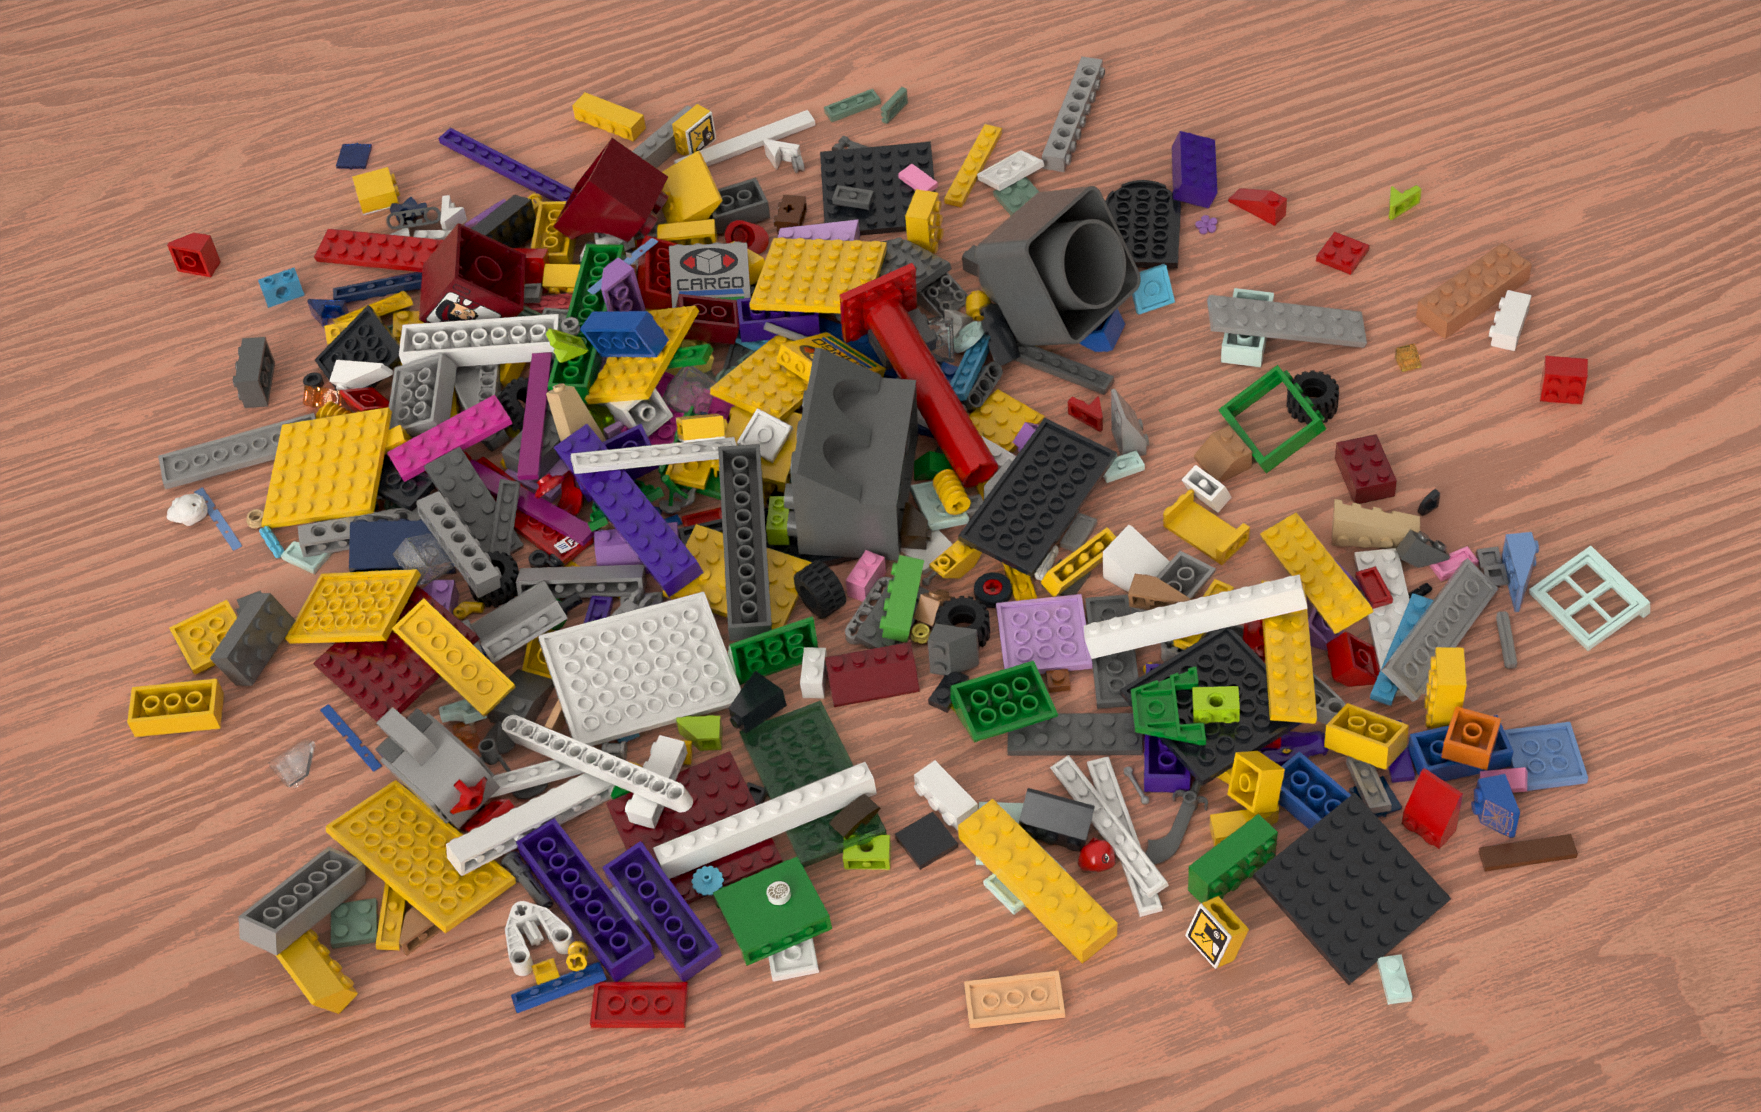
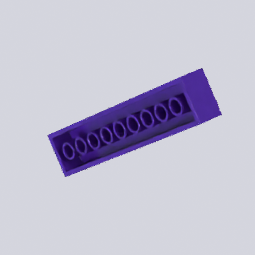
(633, 516)

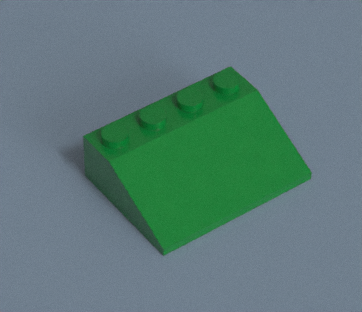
(772, 650)
(1002, 701)

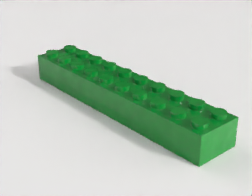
(584, 369)

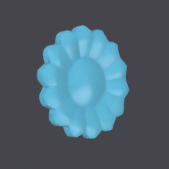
(707, 880)

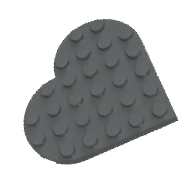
(903, 252)

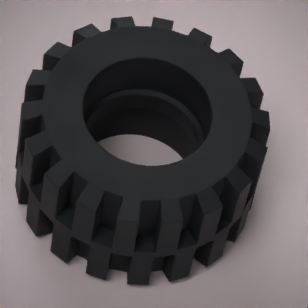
(1318, 386)
(508, 398)
(509, 572)
(820, 589)
(966, 611)

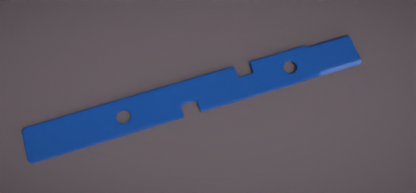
(353, 740)

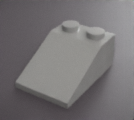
(1126, 426)

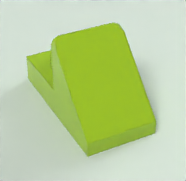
(1403, 201)
(565, 345)

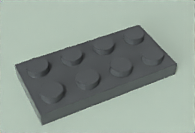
(870, 633)

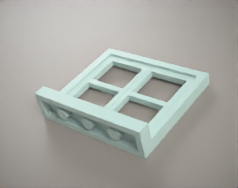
(1613, 579)

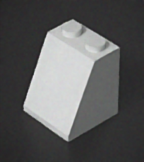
(649, 412)
(1130, 555)

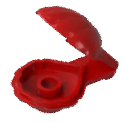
(572, 497)

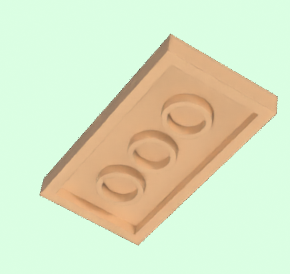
(1014, 999)

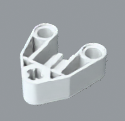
(524, 919)

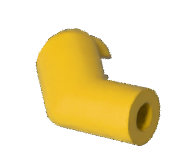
(467, 608)

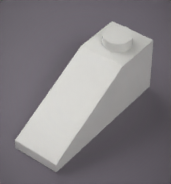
(357, 374)

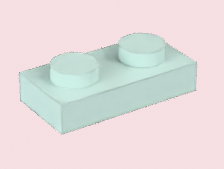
(1124, 466)
(1394, 979)

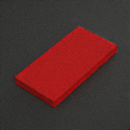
(639, 1005)

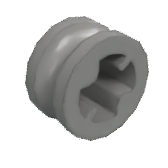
(797, 164)
(567, 323)

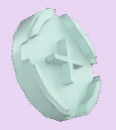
(968, 336)

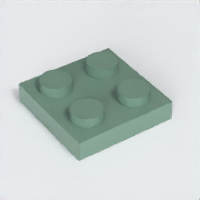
(1016, 195)
(354, 923)

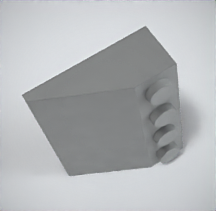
(422, 394)

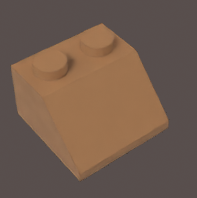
(1224, 455)

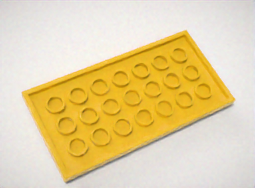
(408, 851)

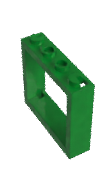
(1253, 394)

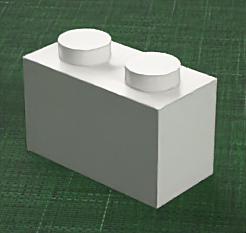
(1206, 488)
(813, 673)

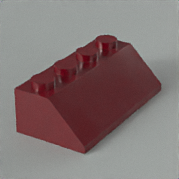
(872, 674)

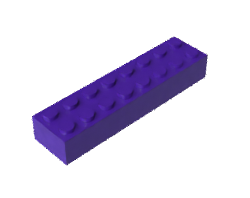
(585, 900)

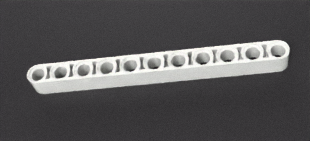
(598, 763)

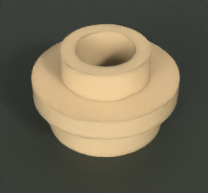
(254, 518)

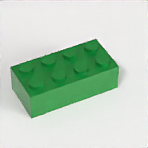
(1233, 860)

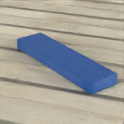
(558, 987)

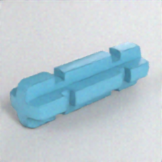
(271, 541)

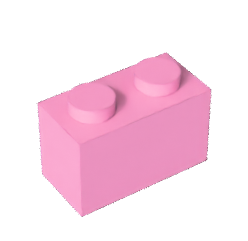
(865, 574)

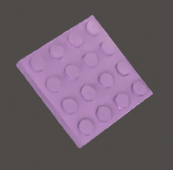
(1044, 632)

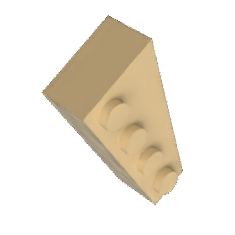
(1370, 528)

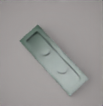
(852, 105)

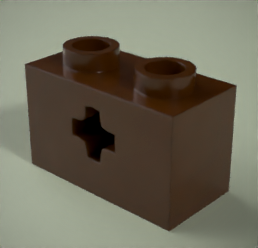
(790, 212)

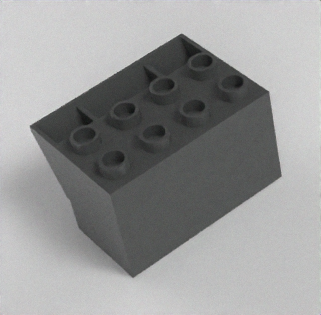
(852, 460)

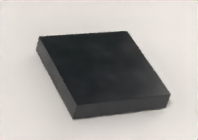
(926, 840)

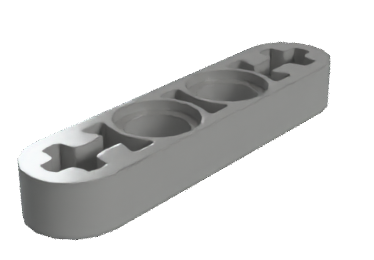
(865, 608)

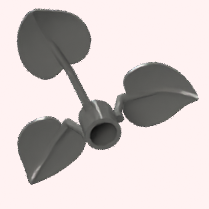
(497, 743)

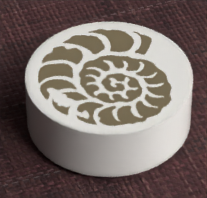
(778, 893)

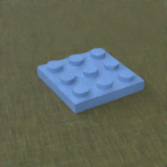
(1548, 755)

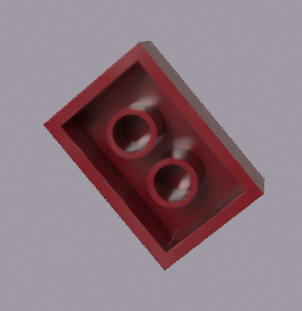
(715, 321)
(1365, 469)

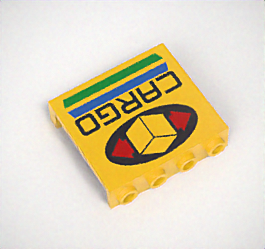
(799, 354)

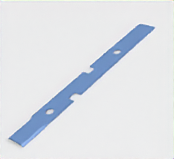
(635, 255)
(222, 524)

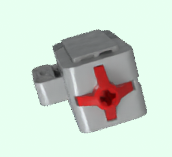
(435, 765)

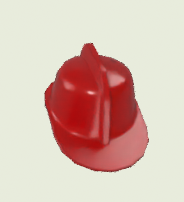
(749, 233)

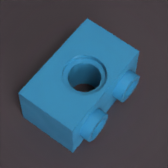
(281, 287)

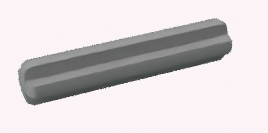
(1506, 640)

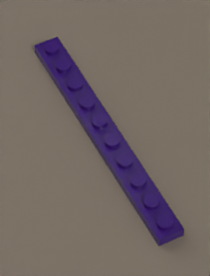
(505, 165)

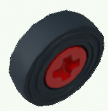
(986, 582)

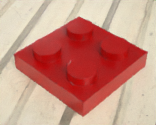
(1342, 253)

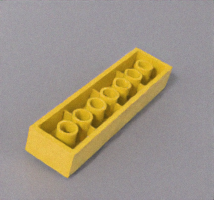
(1037, 881)

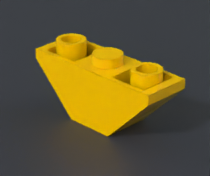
(955, 561)

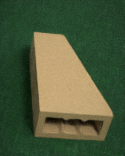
(570, 412)

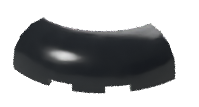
(1001, 337)

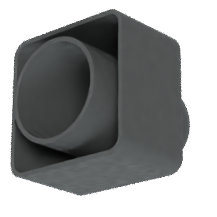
(1057, 267)

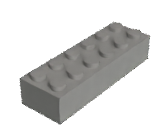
(301, 900)

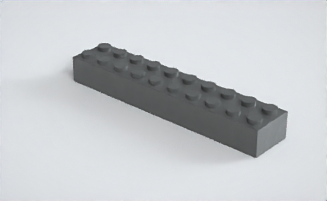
(744, 541)

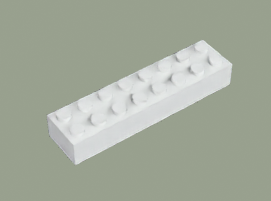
(479, 340)

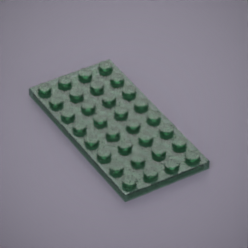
(795, 753)

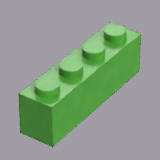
(903, 598)

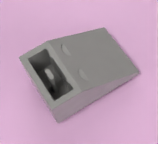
(942, 295)

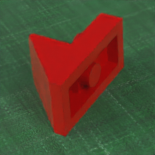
(1088, 414)

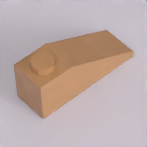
(1151, 592)

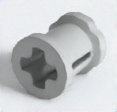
(616, 749)

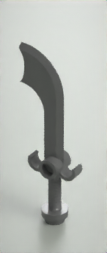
(1164, 848)

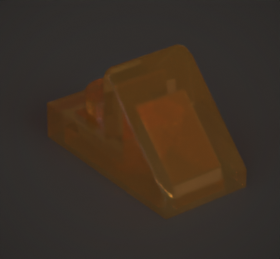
(319, 396)
(467, 734)

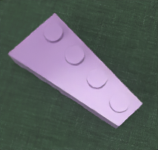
(827, 231)

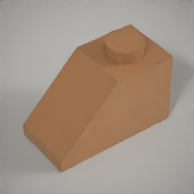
(416, 931)

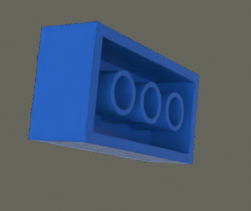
(624, 334)
(1427, 748)
(1309, 791)

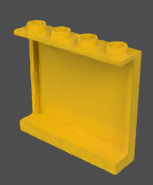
(775, 472)

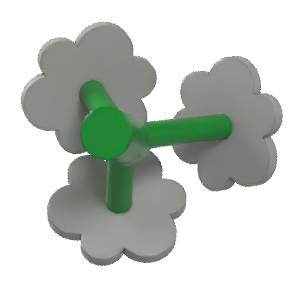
(671, 506)

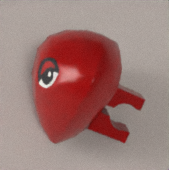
(1097, 856)

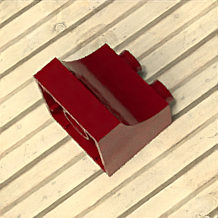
(614, 196)

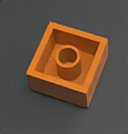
(1471, 738)

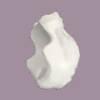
(184, 512)

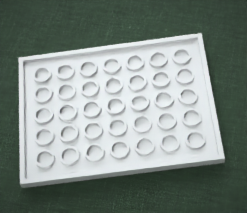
(640, 669)

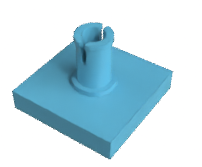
(1154, 290)

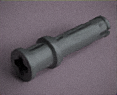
(523, 875)

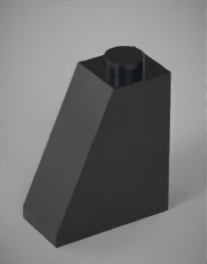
(756, 703)

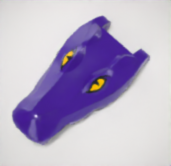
(1292, 742)

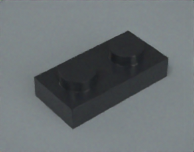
(941, 696)

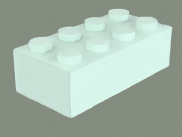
(1245, 348)

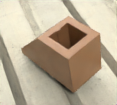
(929, 605)

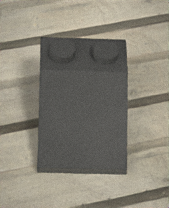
(525, 699)

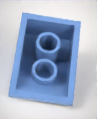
(1519, 561)

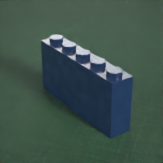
(375, 542)

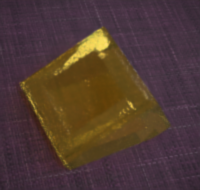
(1407, 357)

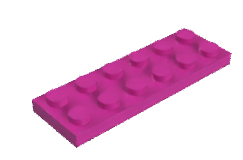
(459, 431)

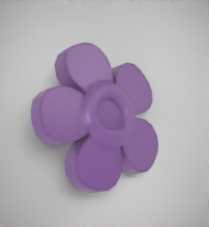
(1206, 224)

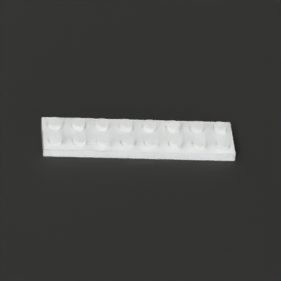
(1385, 619)

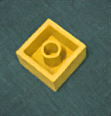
(1255, 782)

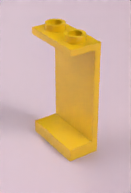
(1204, 529)

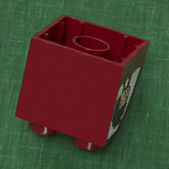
(472, 279)

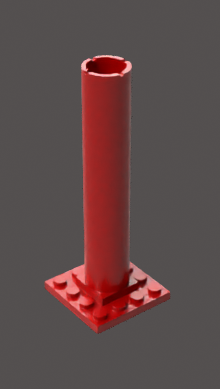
(883, 309)

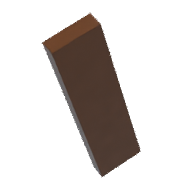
(1528, 852)

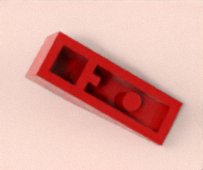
(1261, 203)

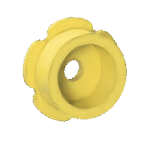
(920, 629)

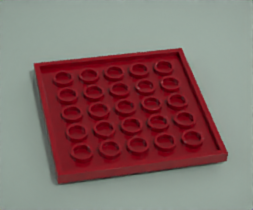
(388, 671)
(717, 794)

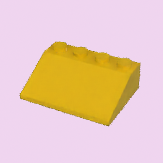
(690, 191)

